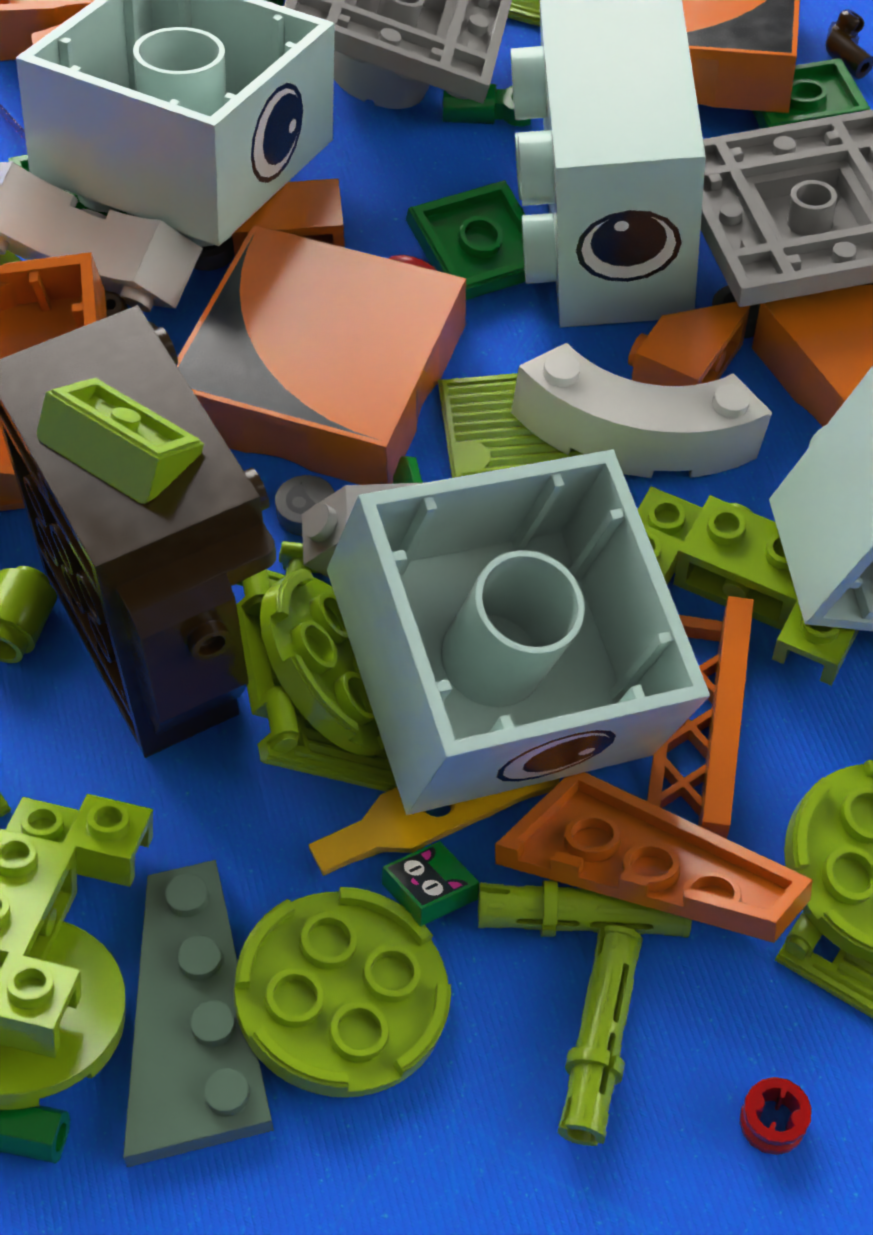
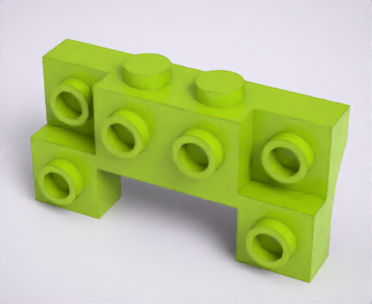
(738, 554)
(38, 883)

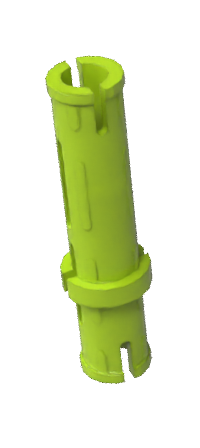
(569, 909)
(596, 1059)

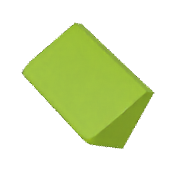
(116, 438)

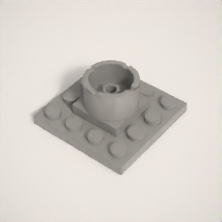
(403, 46)
(791, 207)

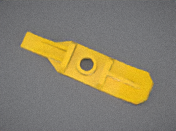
(391, 830)

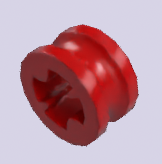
(782, 1092)

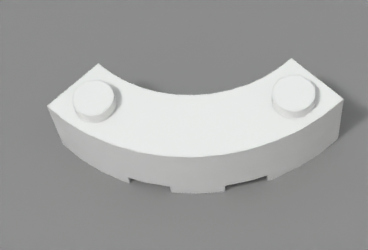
(134, 255)
(647, 425)

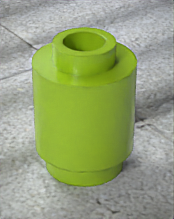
(24, 610)

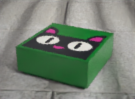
(430, 883)

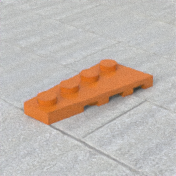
(650, 857)

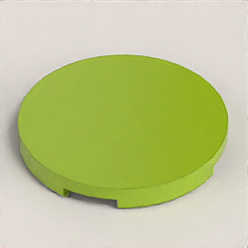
(316, 661)
(833, 845)
(341, 992)
(86, 1032)

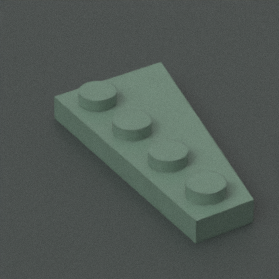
(190, 1063)

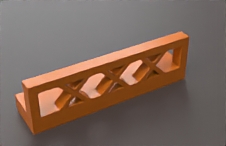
(723, 719)

